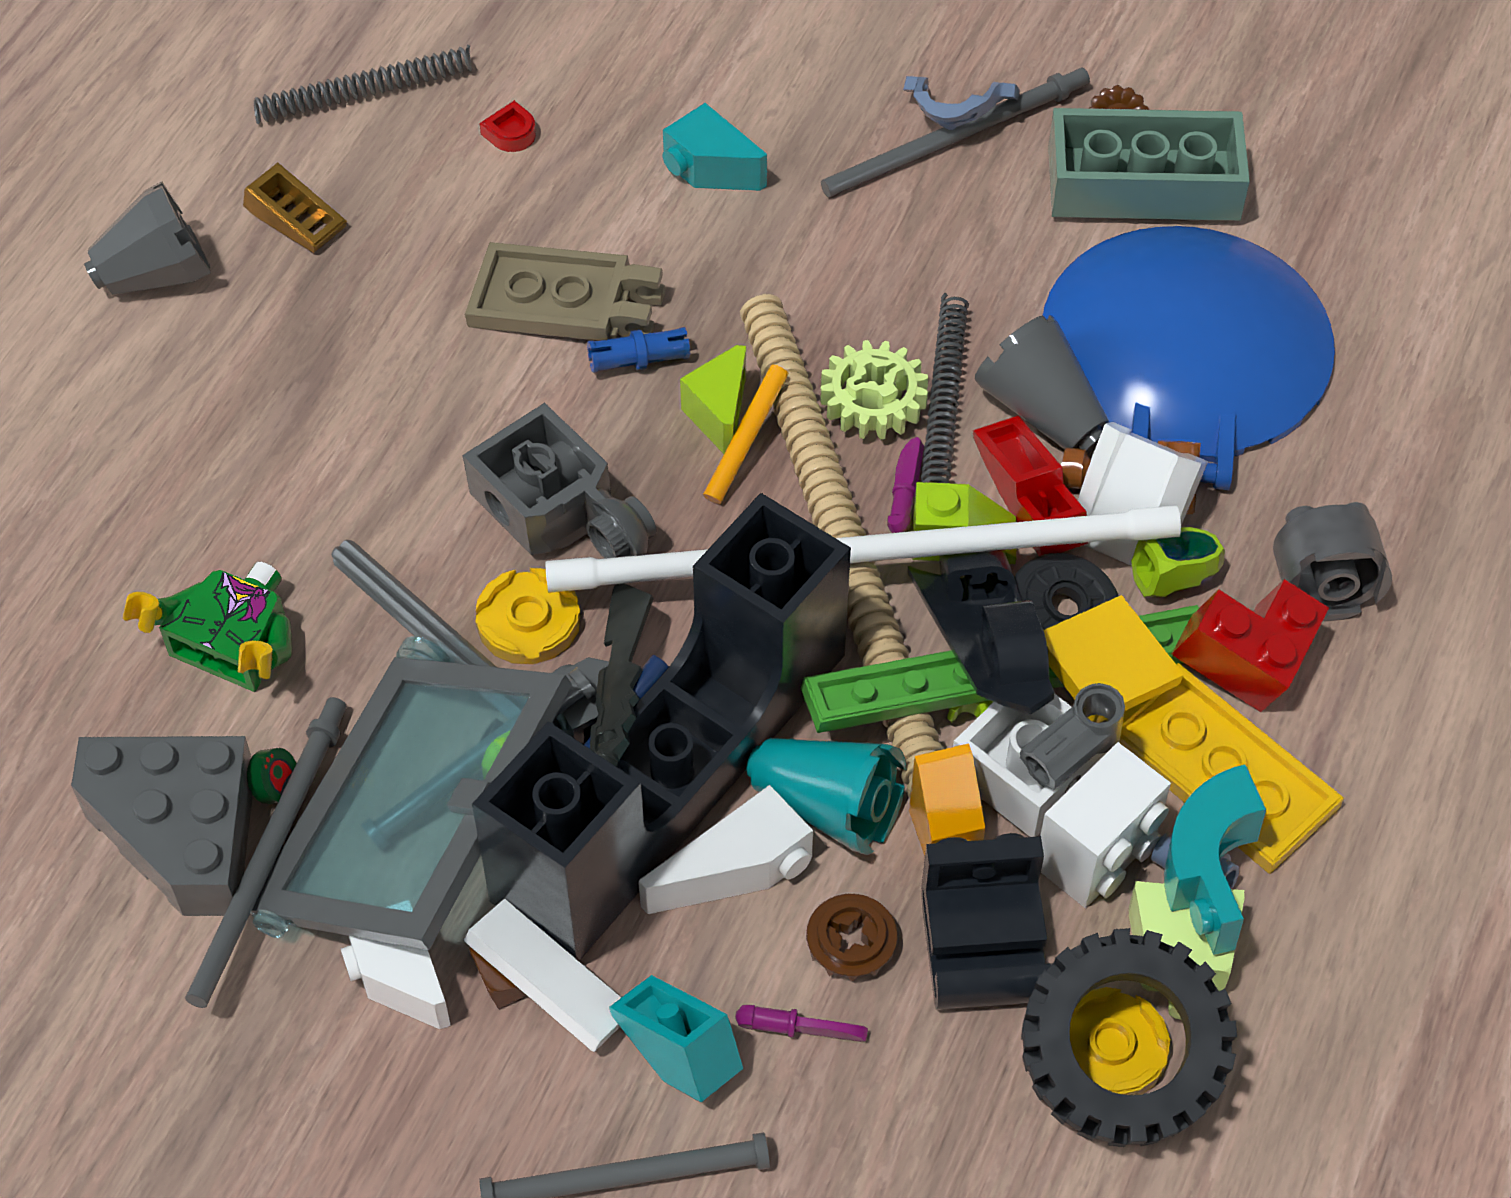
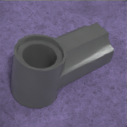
(1074, 738)

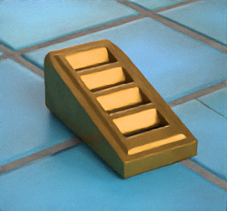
(280, 181)

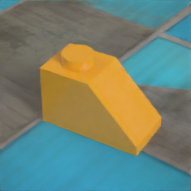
(946, 796)

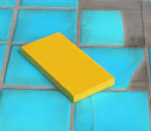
(1197, 734)

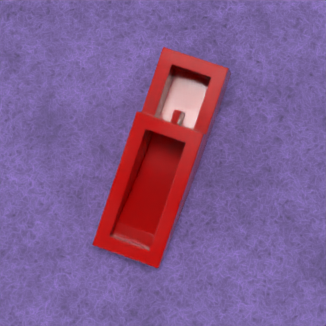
(1026, 476)

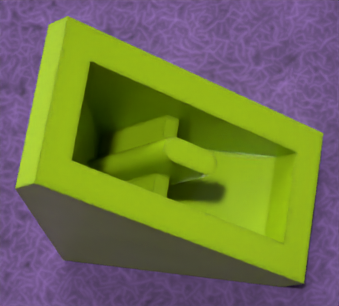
(715, 395)

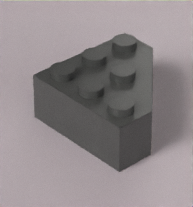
(172, 811)

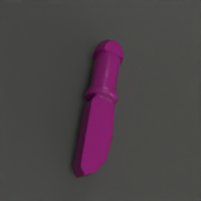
(904, 488)
(789, 1022)

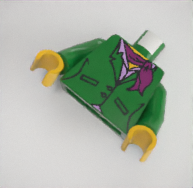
(222, 624)

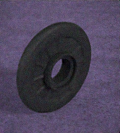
(1065, 575)

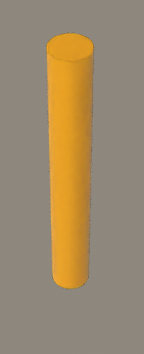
(745, 434)

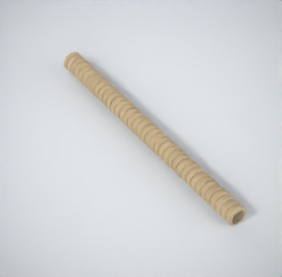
(833, 510)

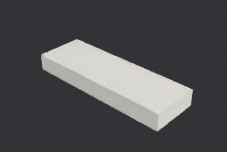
(545, 973)

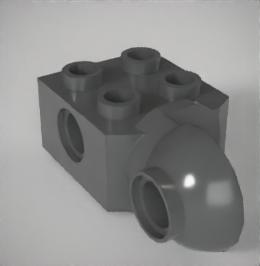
(554, 489)

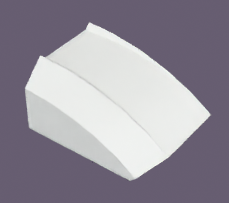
(1136, 474)

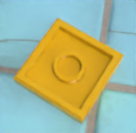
(1111, 649)

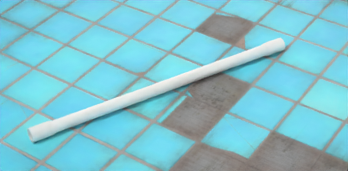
(1132, 525)

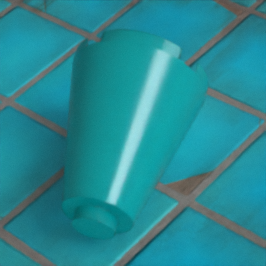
(834, 785)

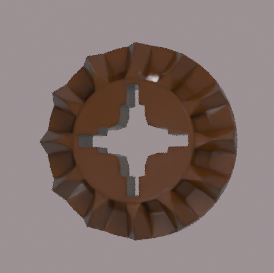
(842, 915)

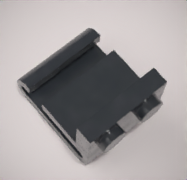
(984, 920)

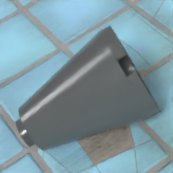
(1045, 385)

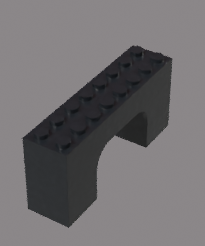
(574, 832)

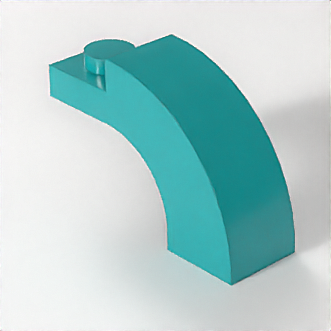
(1212, 822)

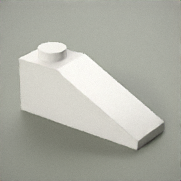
(734, 857)

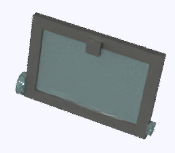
(395, 813)

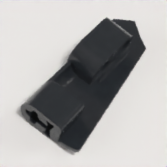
(989, 628)

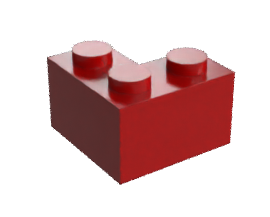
(1252, 650)

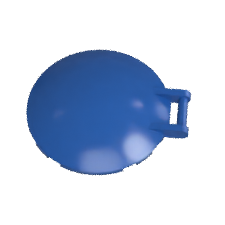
(1196, 339)

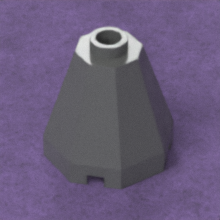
(147, 247)

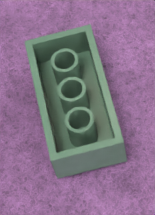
(1148, 164)

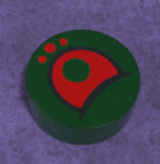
(269, 774)

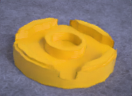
(525, 621)
(1119, 1041)

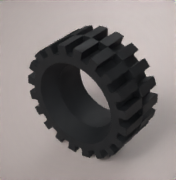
(1073, 1094)

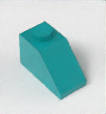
(713, 153)
(679, 1037)

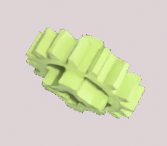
(874, 389)

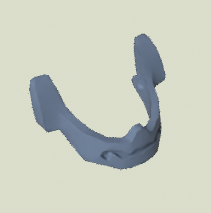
(955, 115)

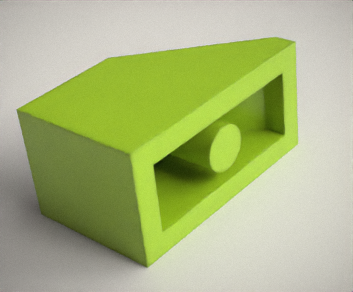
(956, 506)

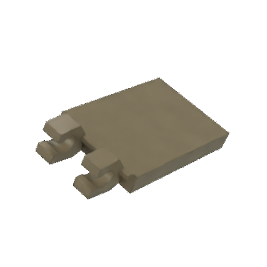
(563, 293)

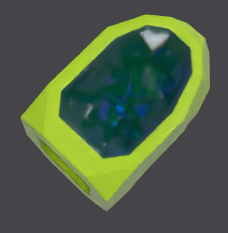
(1176, 562)

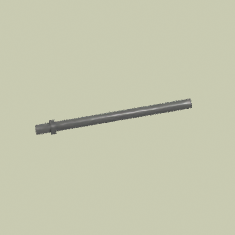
(1055, 89)
(322, 734)

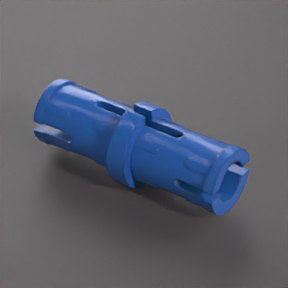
(638, 349)

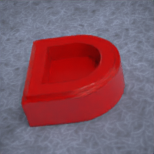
(509, 128)

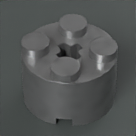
(1334, 556)

